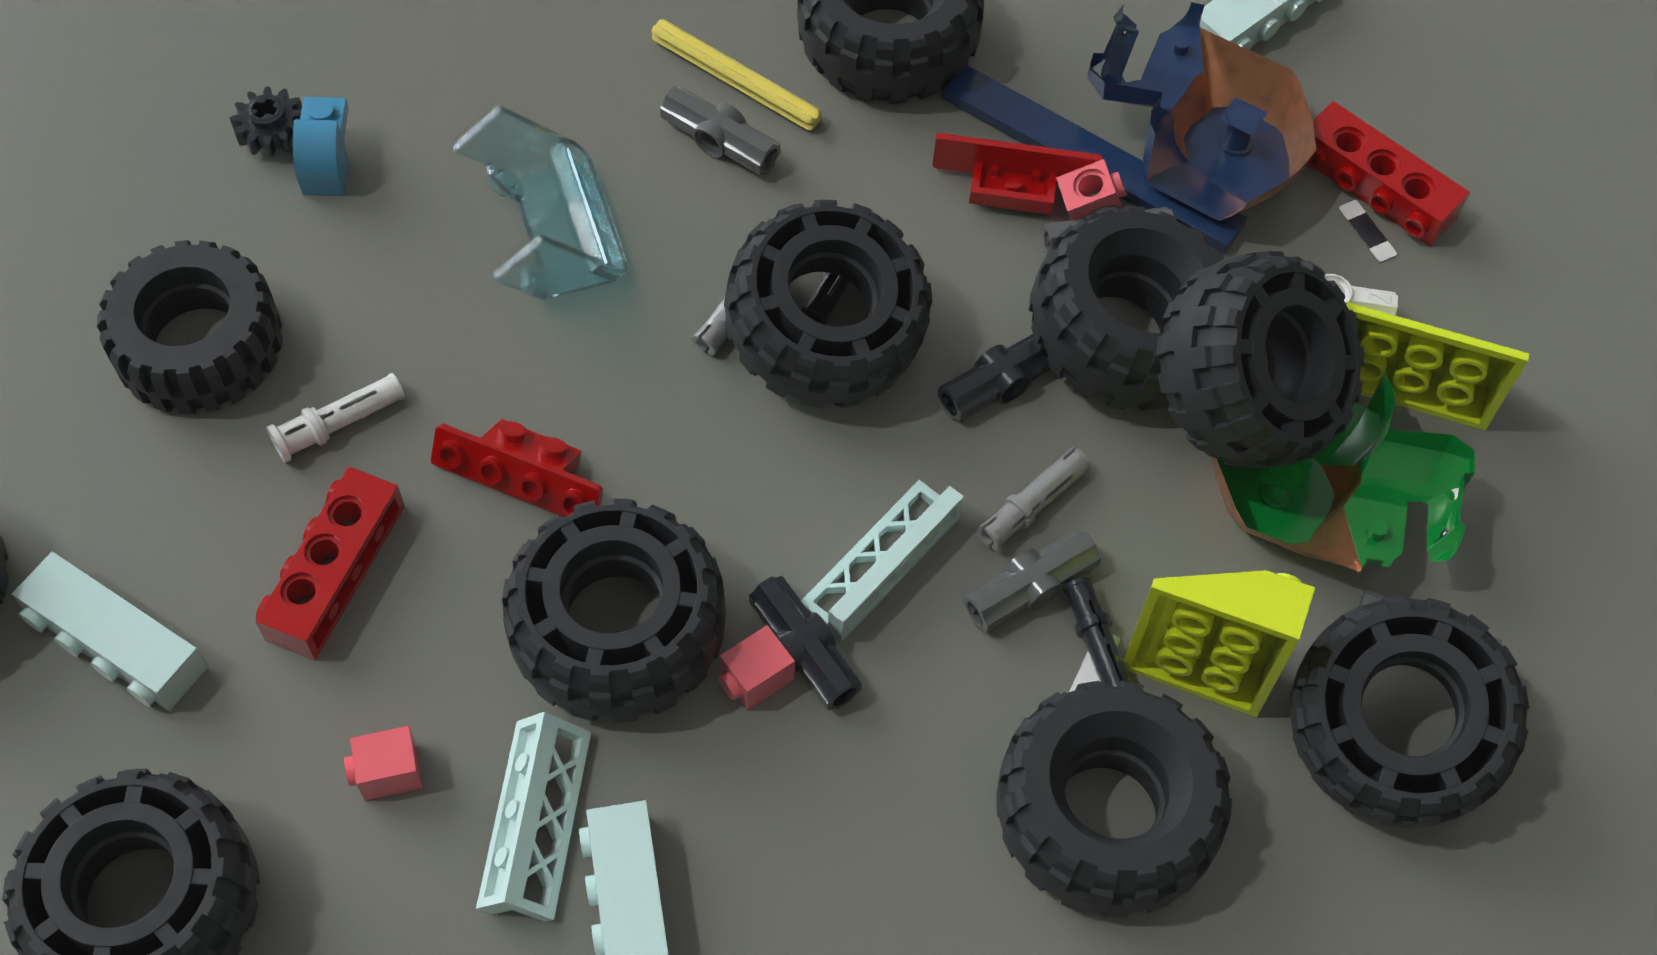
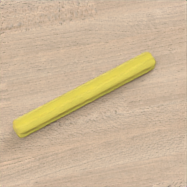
(736, 74)

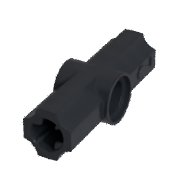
(997, 375)
(807, 641)

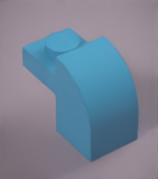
(319, 146)

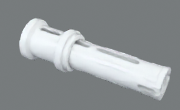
(315, 425)

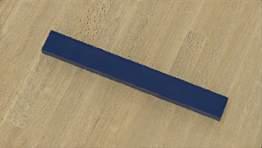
(1042, 127)

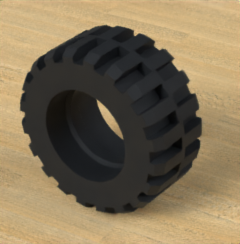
(174, 283)

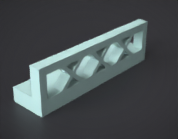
(889, 565)
(519, 817)

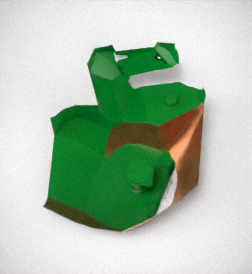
(1355, 493)

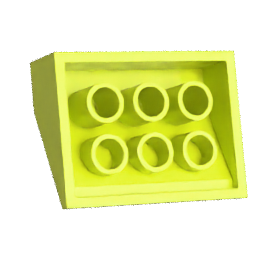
(1436, 367)
(1220, 634)

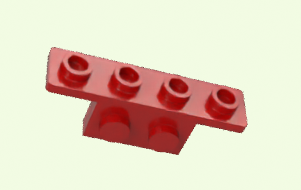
(1008, 172)
(517, 464)

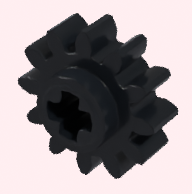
(266, 121)

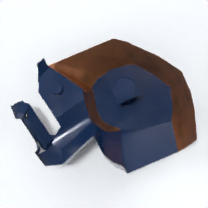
(1221, 120)

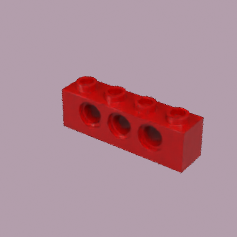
(1385, 174)
(309, 625)

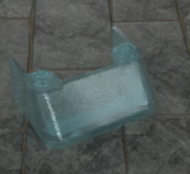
(559, 200)

